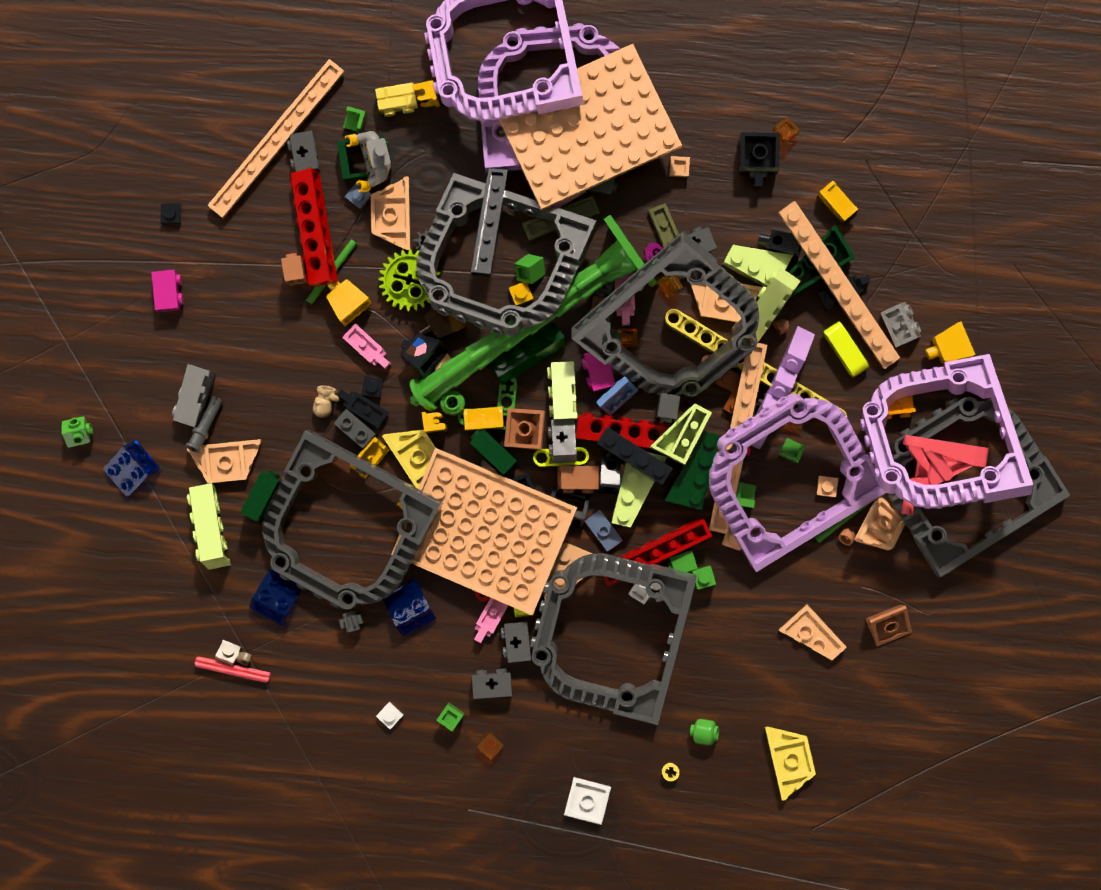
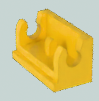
(426, 91)
(837, 202)
(483, 418)
(430, 421)
(373, 453)

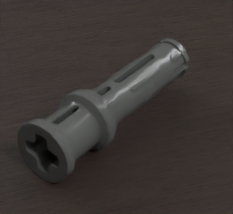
(201, 432)

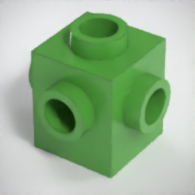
(76, 431)

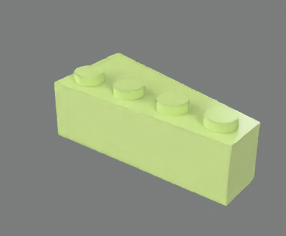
(774, 298)
(631, 494)
(207, 526)

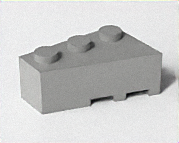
(193, 395)

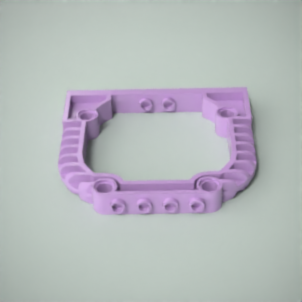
(562, 87)
(497, 150)
(976, 376)
(859, 489)

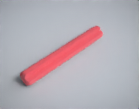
(235, 670)

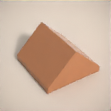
(524, 428)
(889, 624)

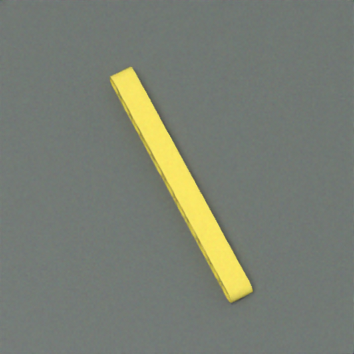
(716, 339)

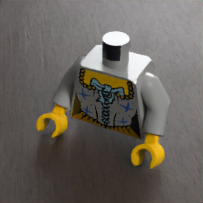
(375, 158)

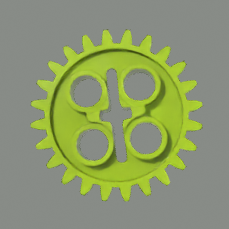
(404, 296)

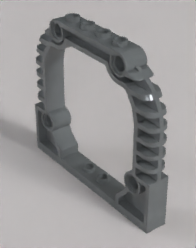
(467, 195)
(681, 259)
(1046, 492)
(417, 507)
(646, 700)

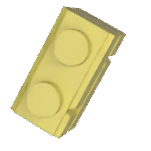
(396, 99)

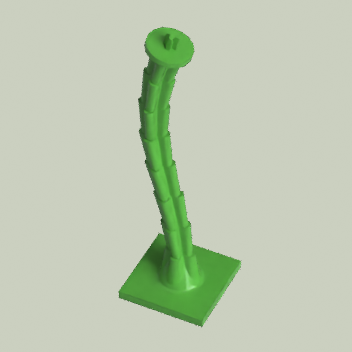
(613, 264)

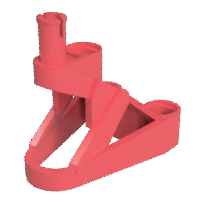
(946, 461)

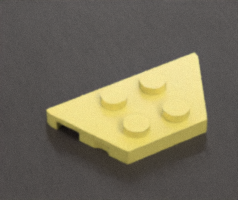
(412, 451)
(790, 759)

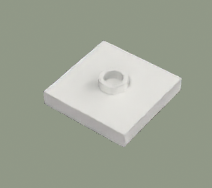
(587, 800)

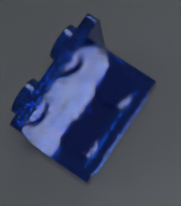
(130, 467)
(275, 597)
(409, 608)

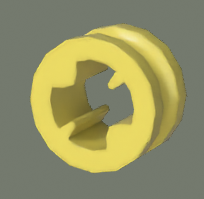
(665, 775)

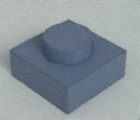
(358, 198)

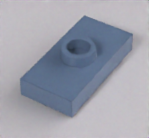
(603, 530)

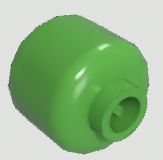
(451, 396)
(704, 732)

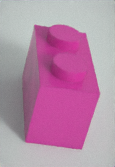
(167, 291)
(600, 375)

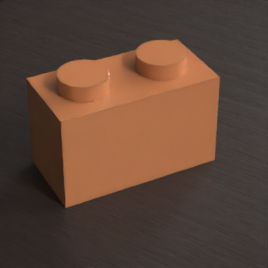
(294, 269)
(577, 477)

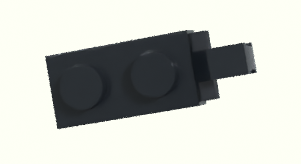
(828, 299)
(363, 407)

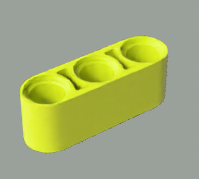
(845, 349)
(549, 463)

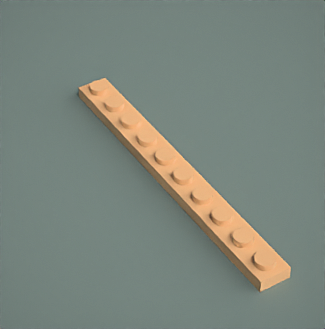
(276, 138)
(838, 284)
(743, 409)

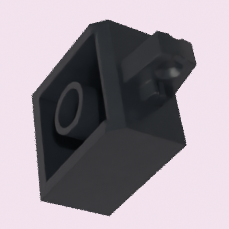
(759, 155)

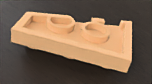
(813, 632)

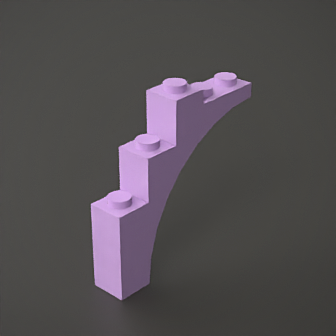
(787, 371)

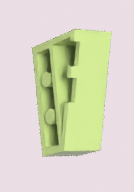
(755, 263)
(562, 390)
(683, 434)

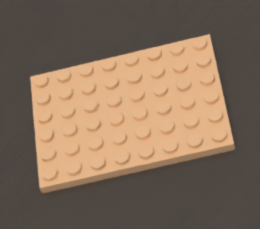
(597, 141)
(491, 532)

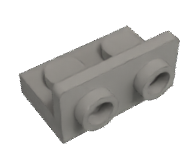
(901, 324)

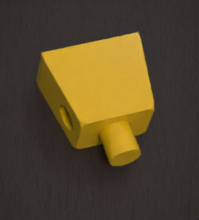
(347, 301)
(951, 345)

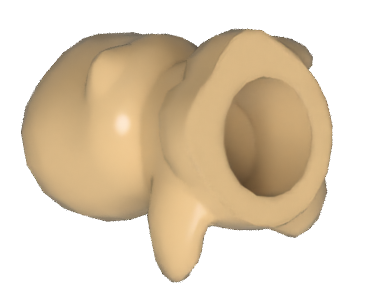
(323, 403)

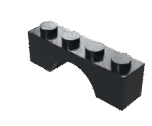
(635, 456)

